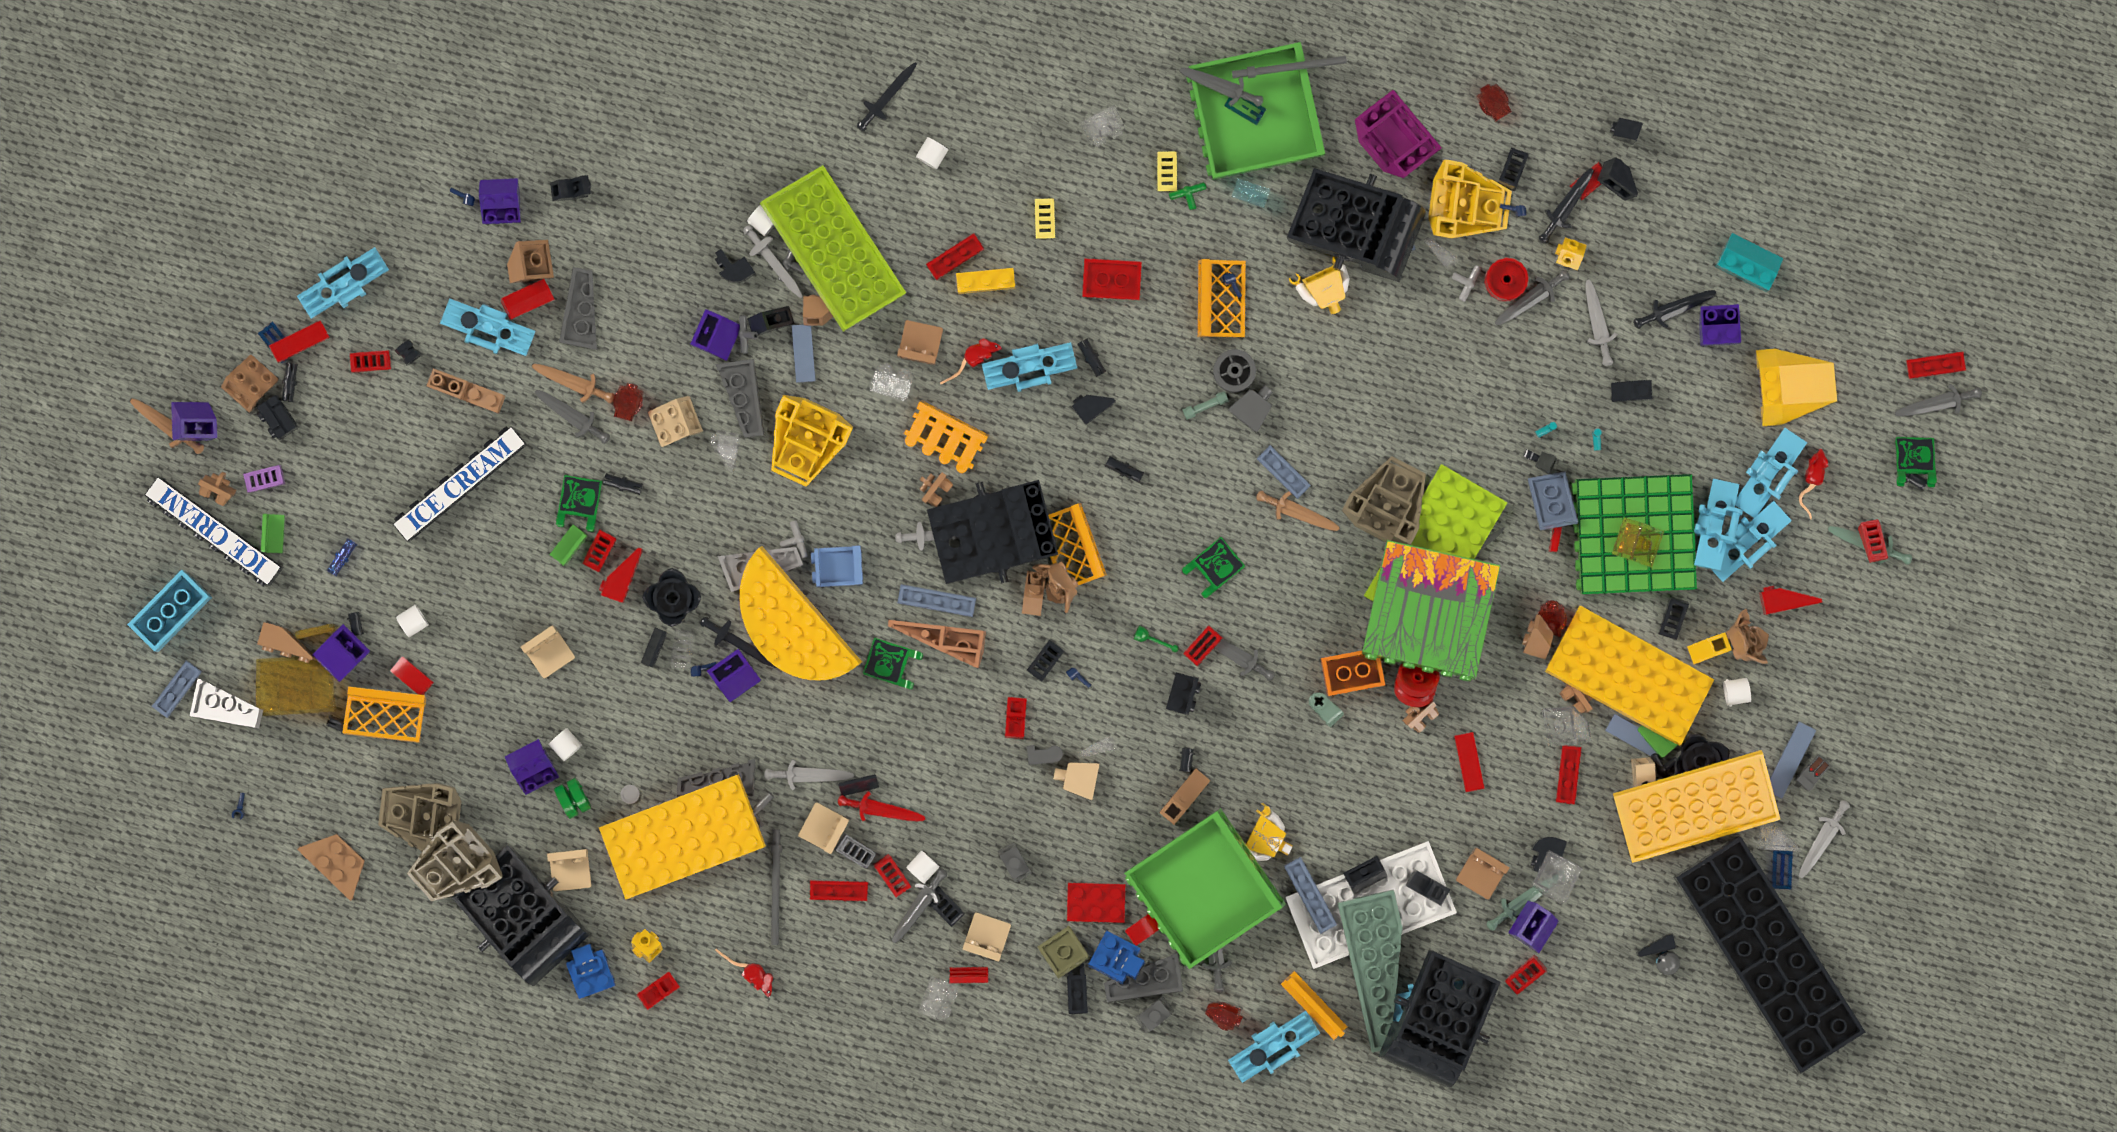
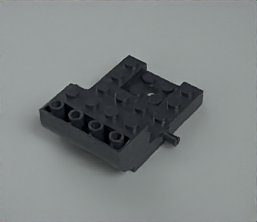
(1357, 223)
(993, 532)
(523, 919)
(1440, 1021)

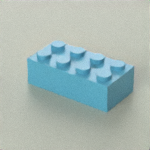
(169, 611)

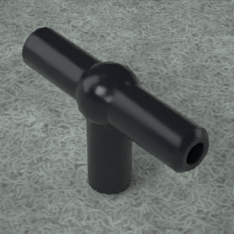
(1663, 769)

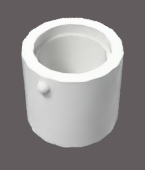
(932, 153)
(760, 221)
(412, 621)
(1737, 691)
(565, 744)
(922, 867)

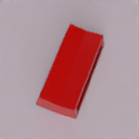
(527, 299)

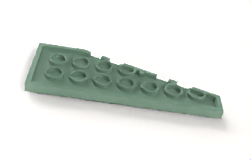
(1374, 944)

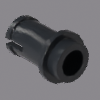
(1916, 480)
(355, 623)
(337, 723)
(1186, 759)

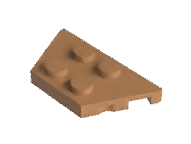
(336, 862)

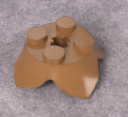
(1060, 586)
(1747, 640)

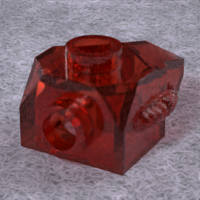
(1494, 102)
(627, 402)
(1554, 616)
(1224, 1015)

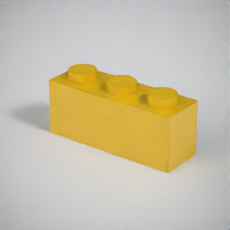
(985, 281)

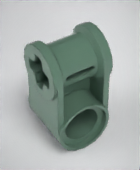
(1327, 711)

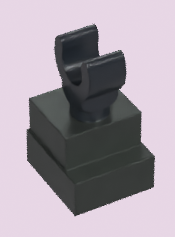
(1544, 461)

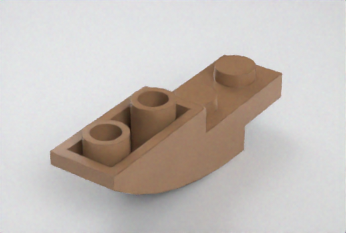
(466, 391)

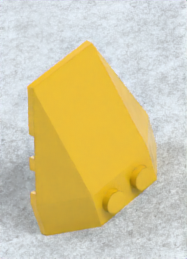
(1465, 202)
(1793, 385)
(806, 438)

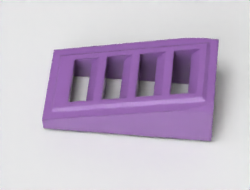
(279, 475)

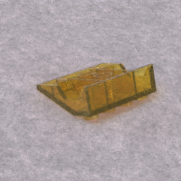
(293, 687)

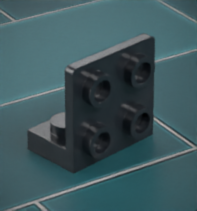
(1182, 694)

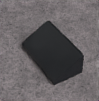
(654, 647)
(858, 785)
(1365, 874)

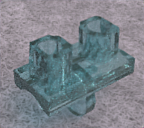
(1250, 193)

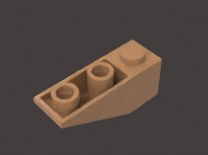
(282, 639)
(1184, 796)

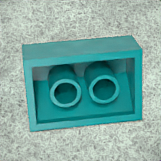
(1749, 262)

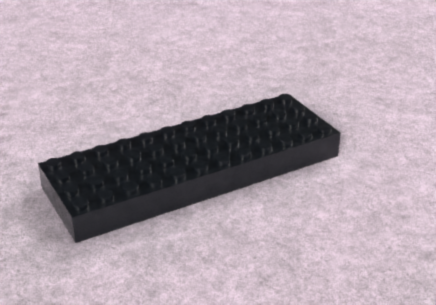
(1769, 954)

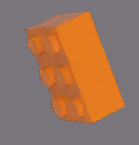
(1351, 673)

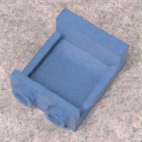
(837, 566)

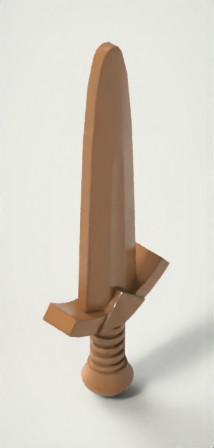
(575, 383)
(164, 424)
(1296, 511)

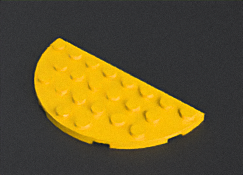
(788, 625)

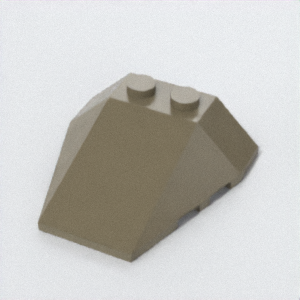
(1388, 502)
(418, 811)
(454, 863)

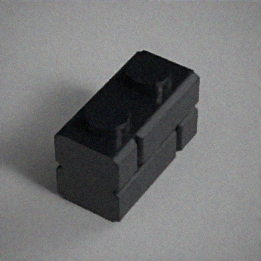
(277, 417)

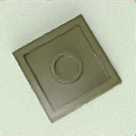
(1063, 952)

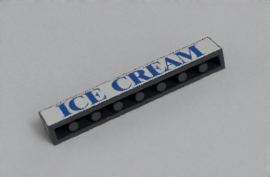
(458, 485)
(214, 531)

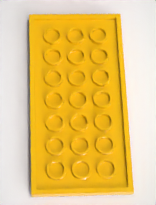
(1629, 675)
(1696, 806)
(682, 836)

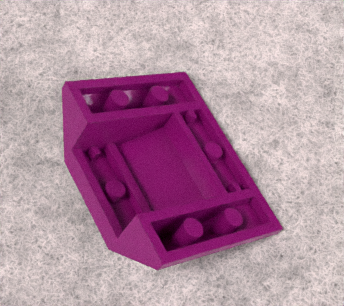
(1393, 137)

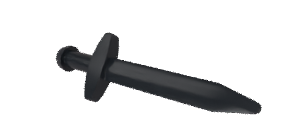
(875, 109)
(723, 633)

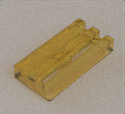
(315, 631)

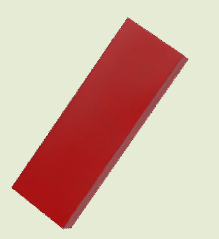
(955, 256)
(299, 341)
(1936, 365)
(1469, 762)
(1568, 774)
(838, 890)

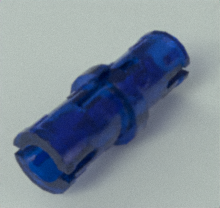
(341, 557)

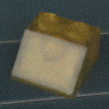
(1637, 542)

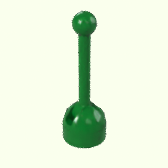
(1142, 635)

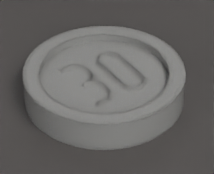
(630, 794)

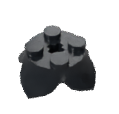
(657, 600)
(1697, 746)

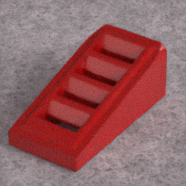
(353, 361)
(1877, 532)
(593, 548)
(884, 861)
(1542, 969)

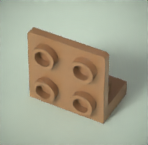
(920, 342)
(249, 382)
(1482, 873)

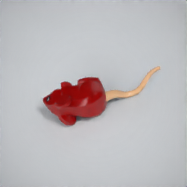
(975, 354)
(1814, 474)
(754, 974)

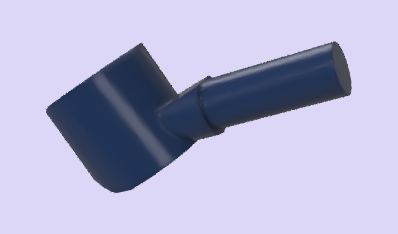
(468, 199)
(1519, 210)
(1231, 279)
(696, 670)
(1073, 673)
(239, 806)

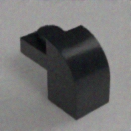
(570, 188)
(736, 272)
(1542, 846)

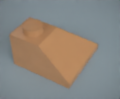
(530, 261)

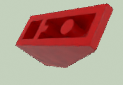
(620, 579)
(1780, 600)

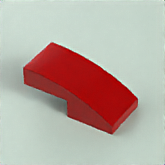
(411, 676)
(1015, 718)
(1142, 929)
(658, 990)

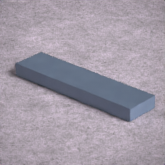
(936, 600)
(1791, 758)
(1310, 895)

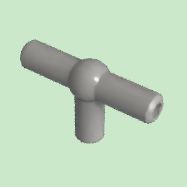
(1468, 282)
(797, 540)

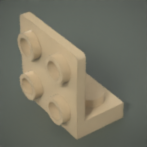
(675, 420)
(548, 651)
(823, 827)
(570, 869)
(986, 936)

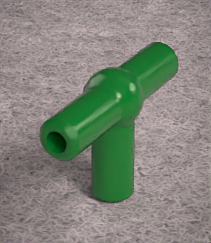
(1188, 192)

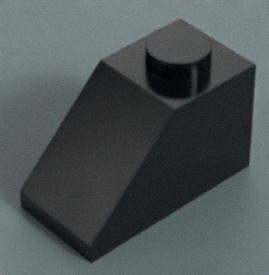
(1626, 130)
(1618, 179)
(771, 320)
(1631, 391)
(1091, 406)

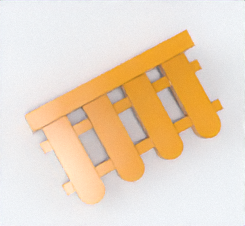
(938, 429)

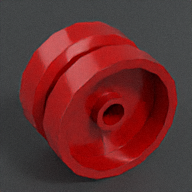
(1506, 291)
(1415, 686)

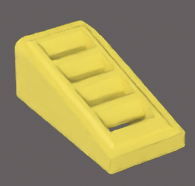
(1167, 171)
(1039, 235)

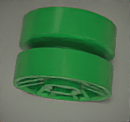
(572, 798)

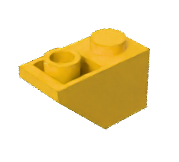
(1709, 648)

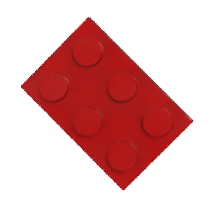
(1112, 279)
(1096, 902)

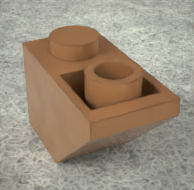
(815, 311)
(1033, 593)
(1539, 638)

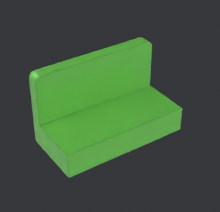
(272, 533)
(568, 545)
(1658, 743)

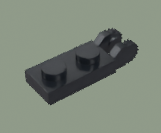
(1077, 992)

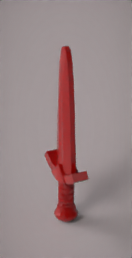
(877, 808)

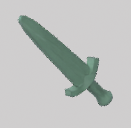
(1855, 539)
(1514, 907)

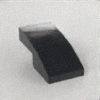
(1427, 887)

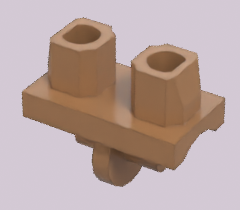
(942, 482)
(218, 485)
(1582, 704)
(1416, 714)

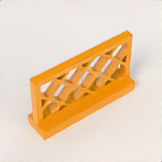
(1205, 293)
(1087, 541)
(387, 698)
(1314, 1005)

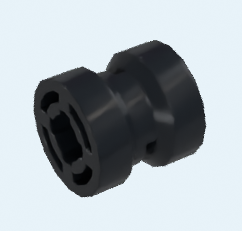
(408, 352)

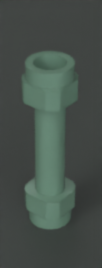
(1221, 398)

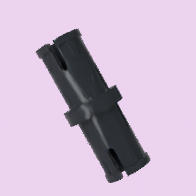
(1091, 357)
(289, 382)
(1124, 469)
(622, 484)

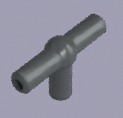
(789, 263)
(744, 334)

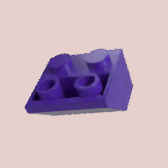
(500, 201)
(1719, 325)
(715, 335)
(193, 421)
(341, 653)
(734, 675)
(531, 767)
(1533, 926)

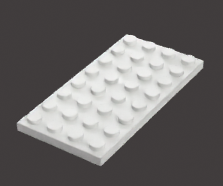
(1413, 908)

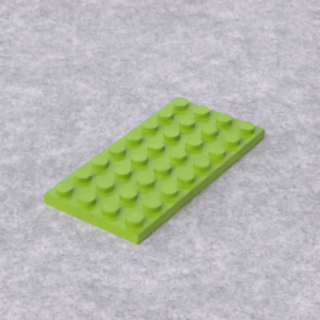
(833, 248)
(1453, 517)

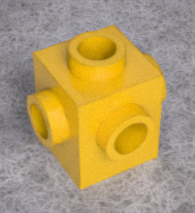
(1570, 253)
(646, 945)

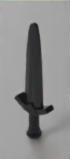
(1565, 207)
(1673, 308)

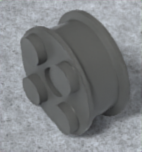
(1234, 359)

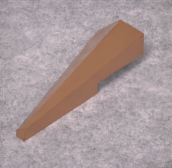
(957, 642)

